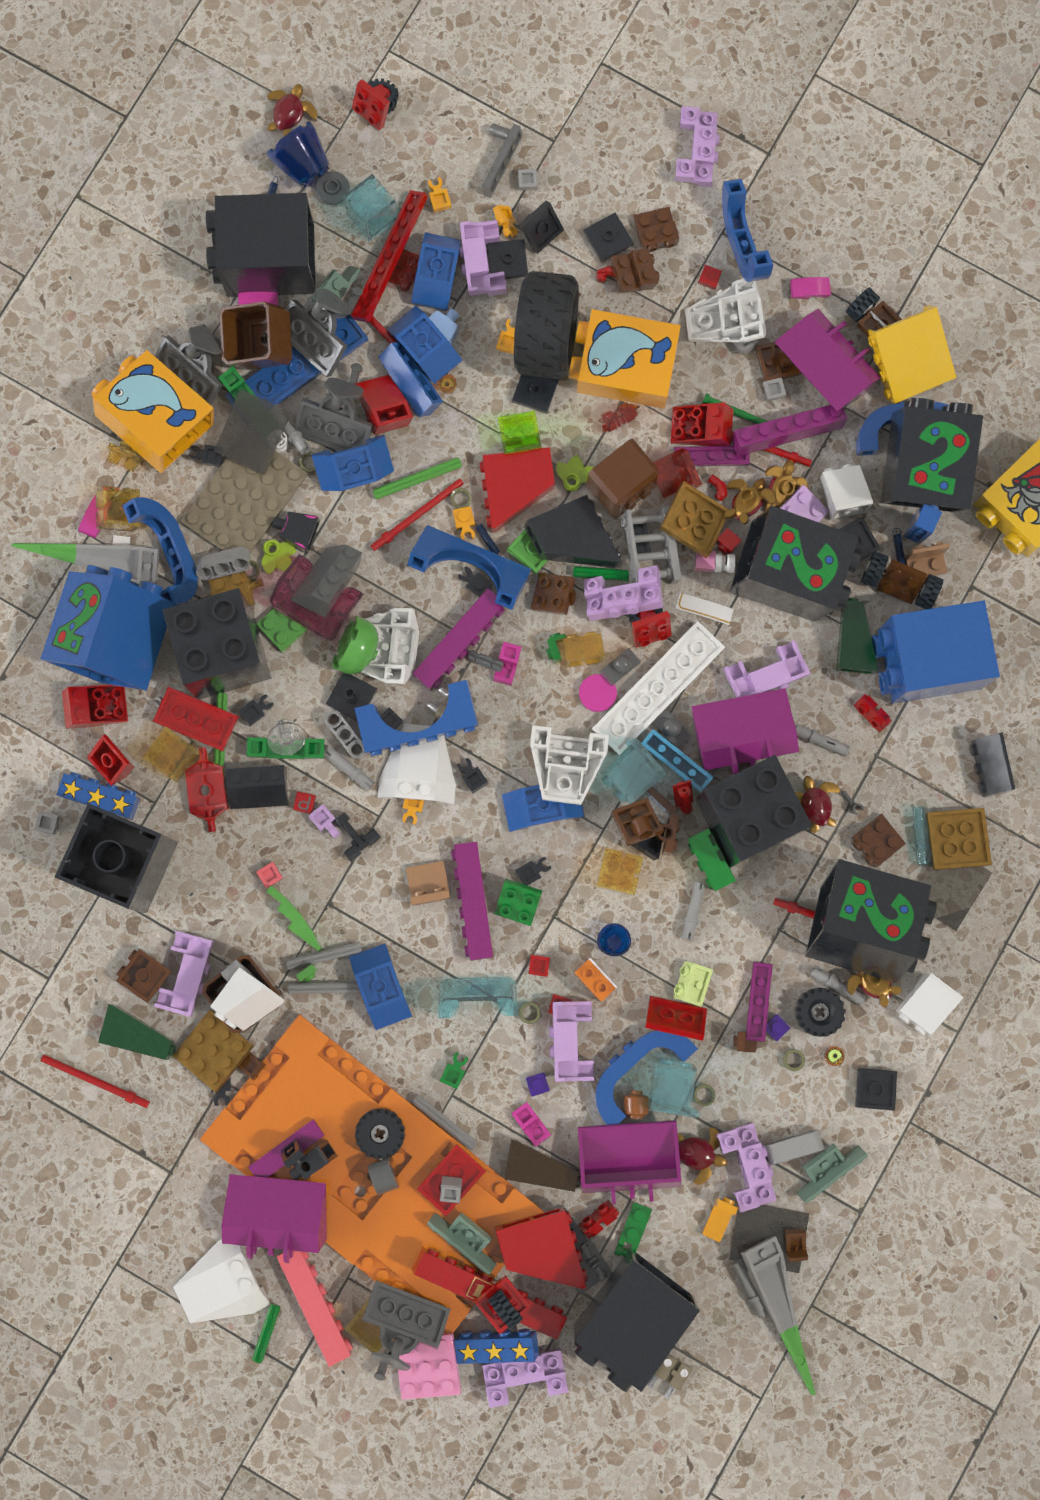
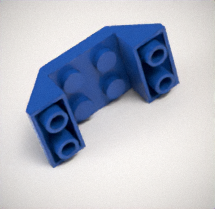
(435, 271)
(425, 344)
(353, 465)
(527, 809)
(380, 986)

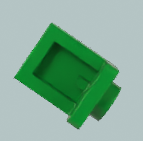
(553, 651)

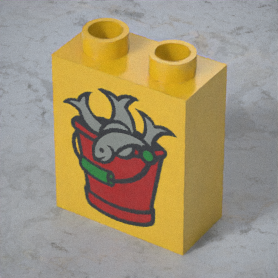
(1014, 504)

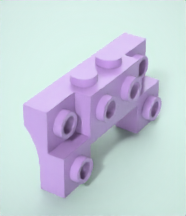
(703, 156)
(474, 240)
(623, 599)
(772, 677)
(190, 976)
(565, 1041)
(752, 1164)
(502, 1375)

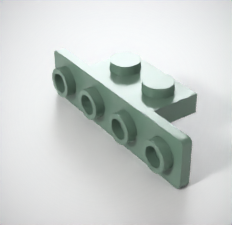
(339, 284)
(827, 1169)
(466, 1238)

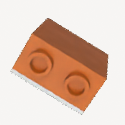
(595, 980)

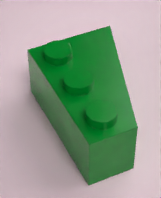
(711, 860)

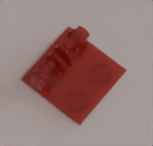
(405, 270)
(625, 409)

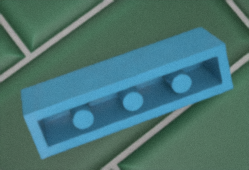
(676, 760)

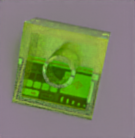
(519, 432)

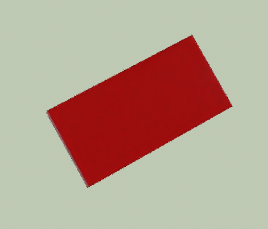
(195, 719)

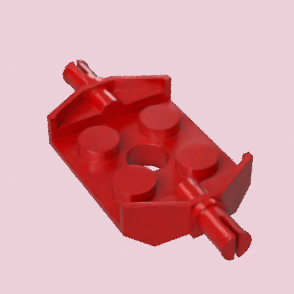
(210, 774)

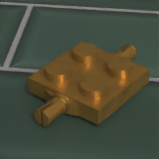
(233, 581)

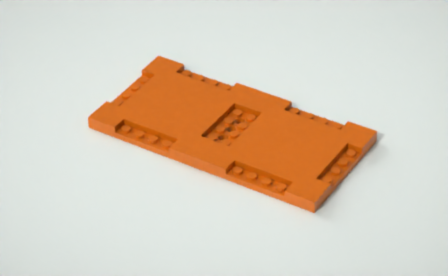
(382, 1234)

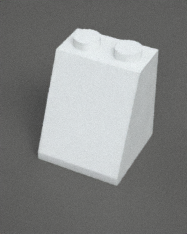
(845, 491)
(244, 1001)
(928, 1004)

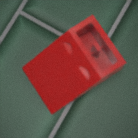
(384, 405)
(690, 423)
(94, 706)

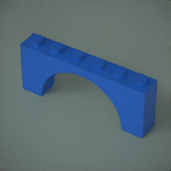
(440, 546)
(457, 717)

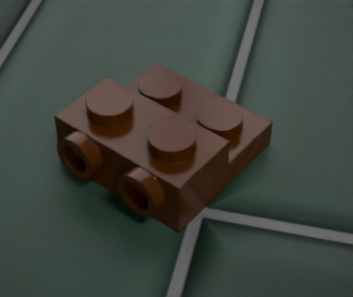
(656, 229)
(635, 271)
(877, 841)
(143, 975)

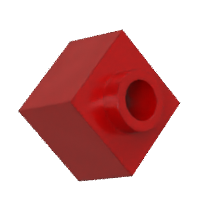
(728, 541)

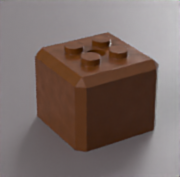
(244, 332)
(623, 478)
(216, 984)

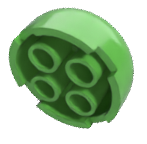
(356, 647)

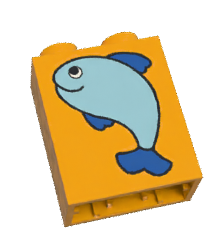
(625, 358)
(152, 410)

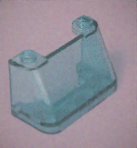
(477, 989)

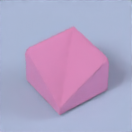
(705, 564)

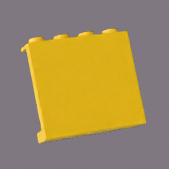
(912, 355)

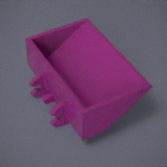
(828, 359)
(744, 729)
(629, 1157)
(274, 1215)

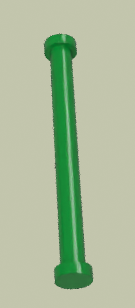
(737, 412)

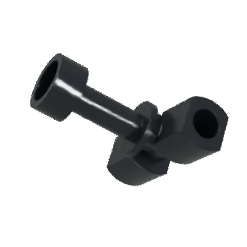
(360, 841)

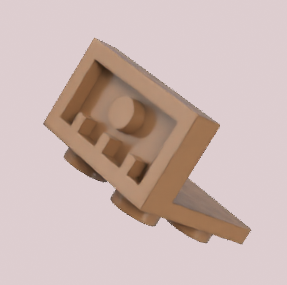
(928, 559)
(428, 883)

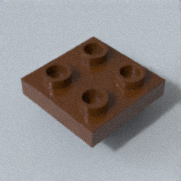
(775, 363)
(553, 594)
(637, 821)
(672, 827)

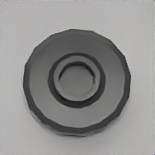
(332, 187)

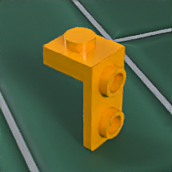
(719, 1218)

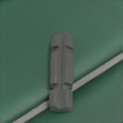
(485, 660)

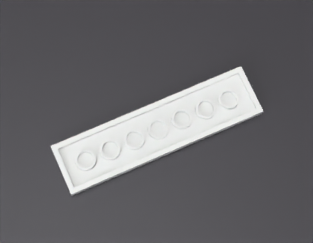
(659, 687)

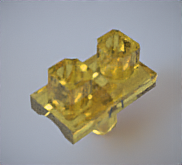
(132, 459)

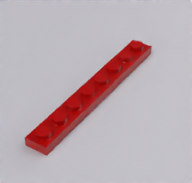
(389, 256)

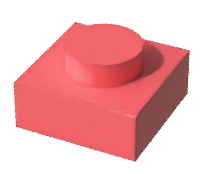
(269, 875)

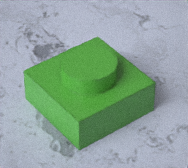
(307, 974)

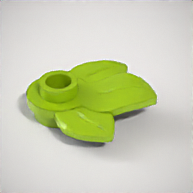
(573, 471)
(278, 559)

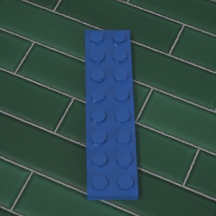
(283, 381)

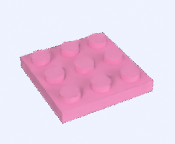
(431, 1371)

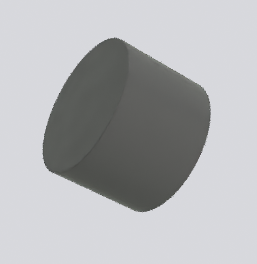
(383, 1176)

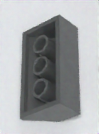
(328, 579)

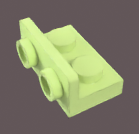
(692, 983)

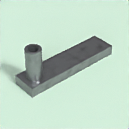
(512, 139)

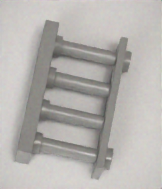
(669, 552)

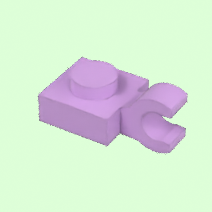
(323, 819)

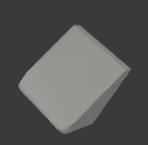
(451, 1189)

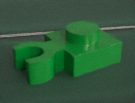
(453, 1073)

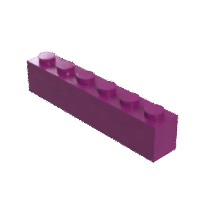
(788, 429)
(458, 640)
(473, 901)

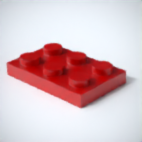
(676, 1018)
(455, 1164)

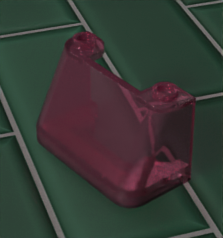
(327, 627)

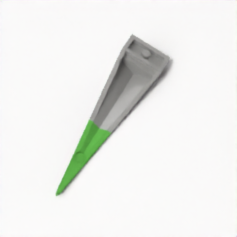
(136, 559)
(770, 1279)

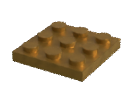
(694, 519)
(958, 839)
(213, 1051)

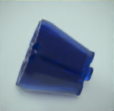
(300, 155)

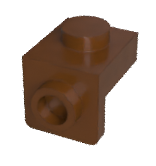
(742, 1044)
(796, 1245)

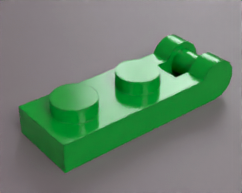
(633, 1228)

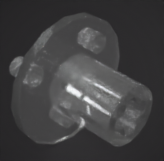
(286, 738)

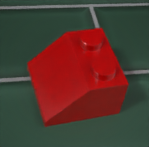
(110, 760)

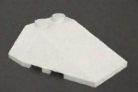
(728, 316)
(396, 645)
(566, 763)
(419, 772)
(220, 1286)

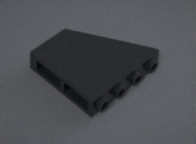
(573, 535)

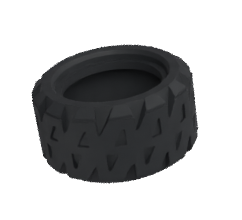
(546, 324)

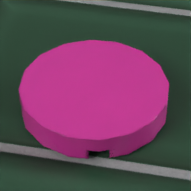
(597, 693)

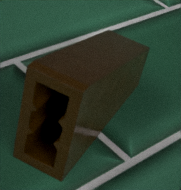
(537, 1168)

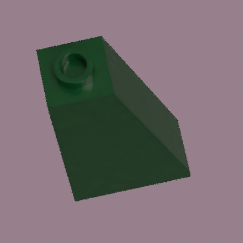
(855, 641)
(132, 1034)

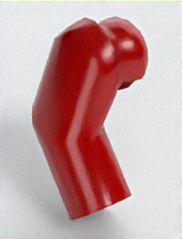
(604, 272)
(720, 487)

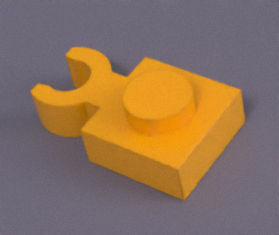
(439, 197)
(506, 219)
(506, 339)
(464, 520)
(412, 806)

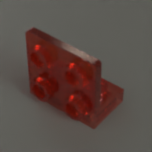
(674, 470)

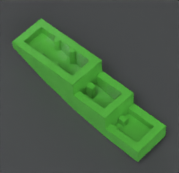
(298, 924)

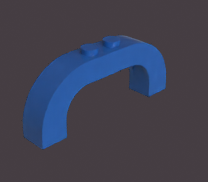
(752, 264)
(868, 434)
(173, 545)
(622, 1064)

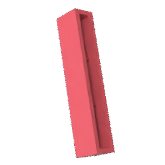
(316, 1307)

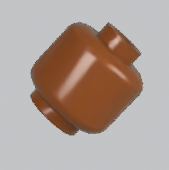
(636, 1105)

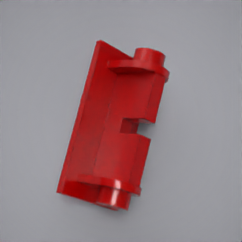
(877, 719)
(683, 796)
(605, 1213)

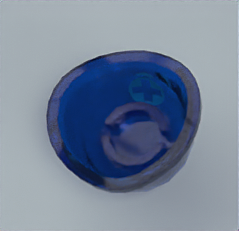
(614, 940)

